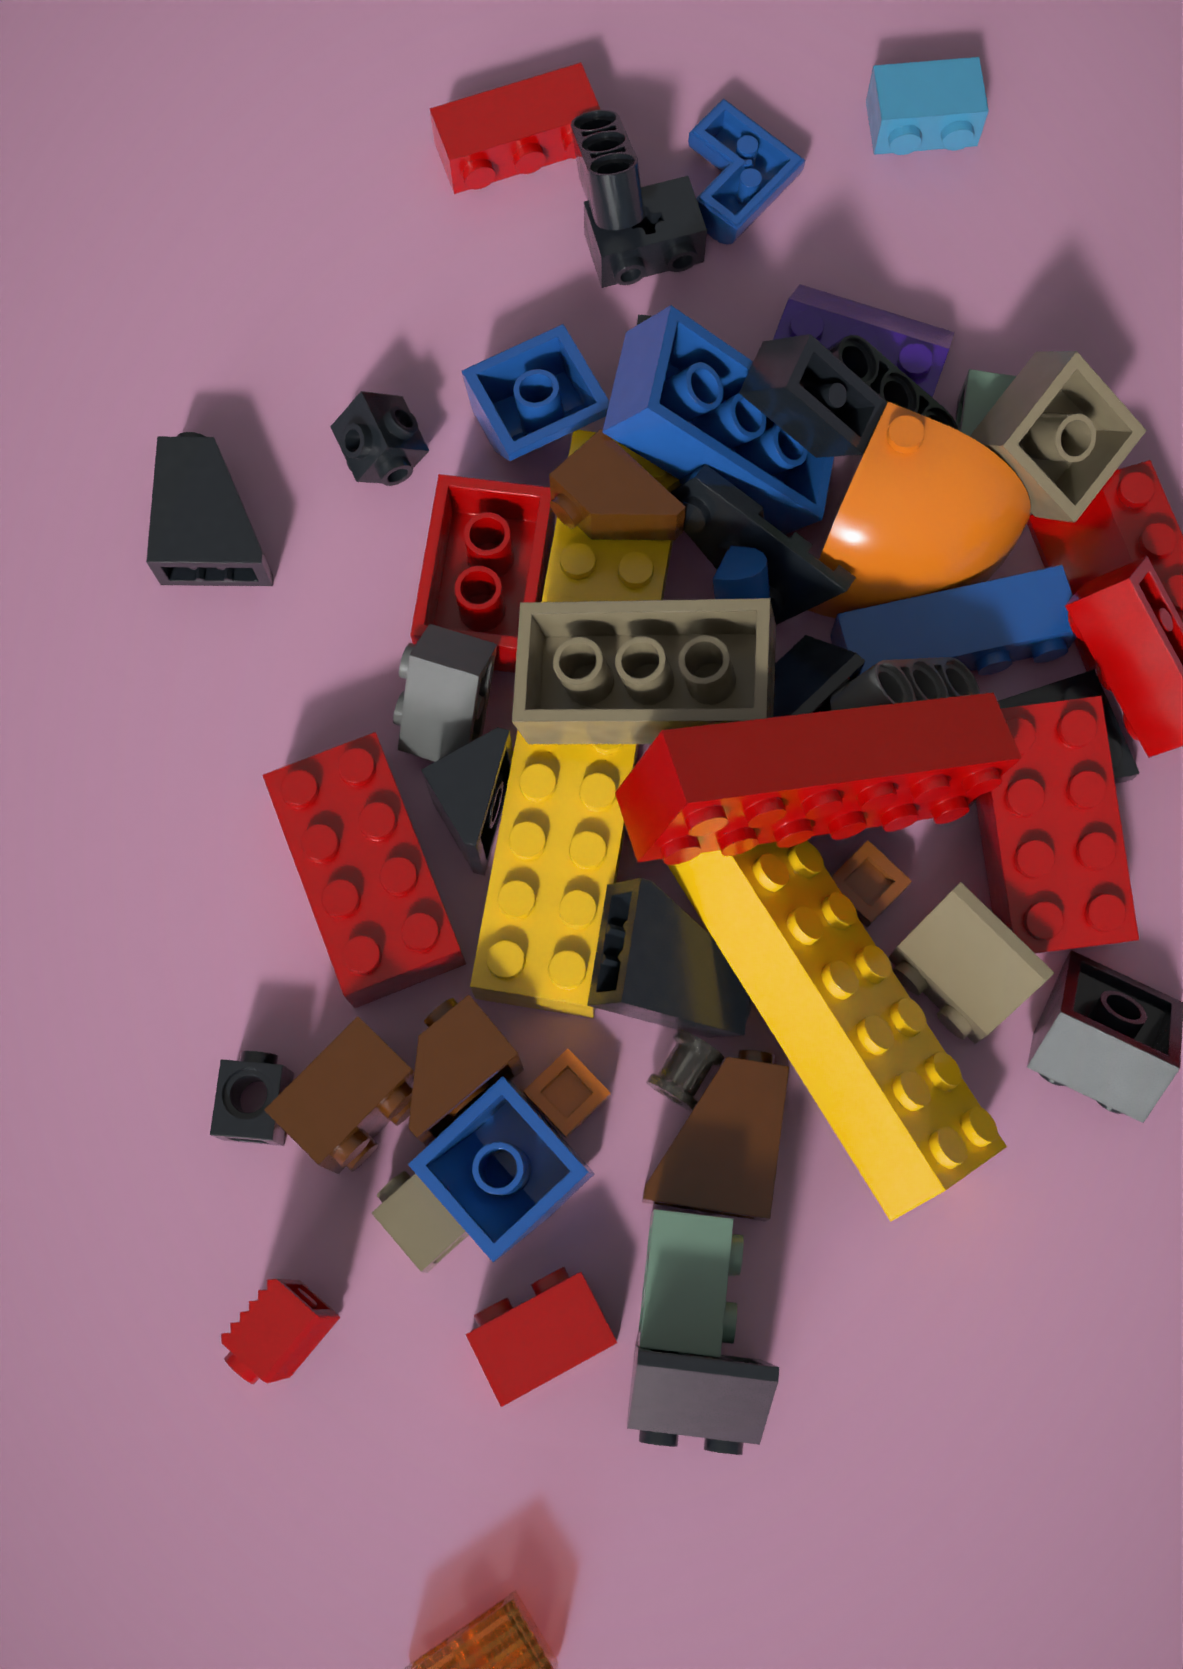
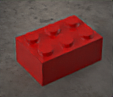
(483, 560)

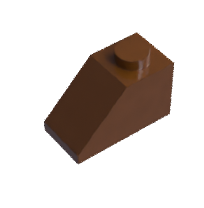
(613, 495)

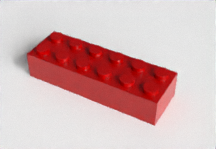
(813, 776)

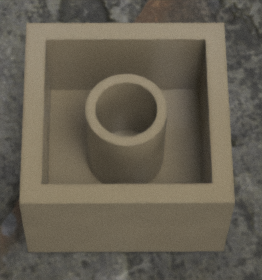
(1060, 433)

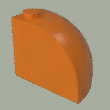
(922, 514)

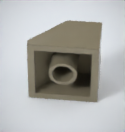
(968, 965)

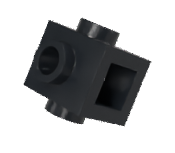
(379, 438)

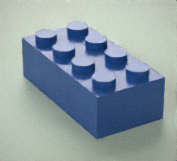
(683, 410)

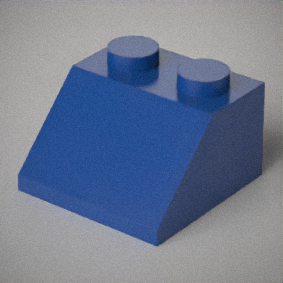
(534, 393)
(501, 1169)

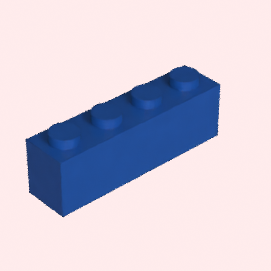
(976, 623)

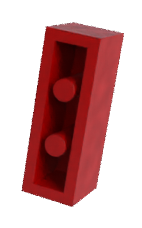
(511, 127)
(1136, 650)

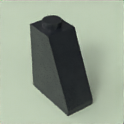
(199, 519)
(663, 966)

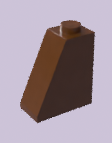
(728, 1144)

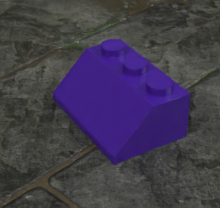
(908, 343)

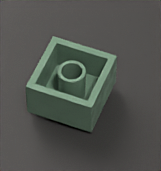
(687, 1283)

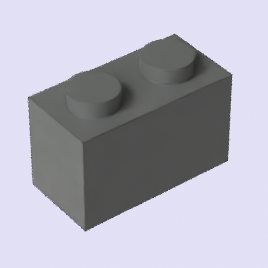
(444, 692)

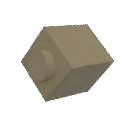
(417, 1221)

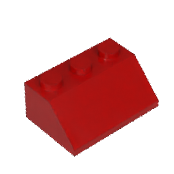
(1118, 527)

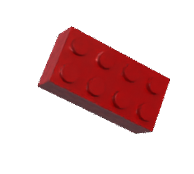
(1058, 833)
(363, 870)

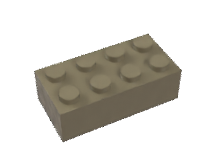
(641, 668)

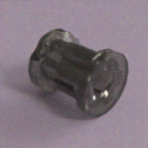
(685, 1069)

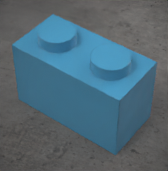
(926, 105)

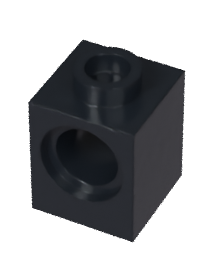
(228, 1117)

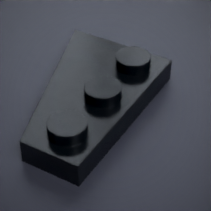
(725, 516)

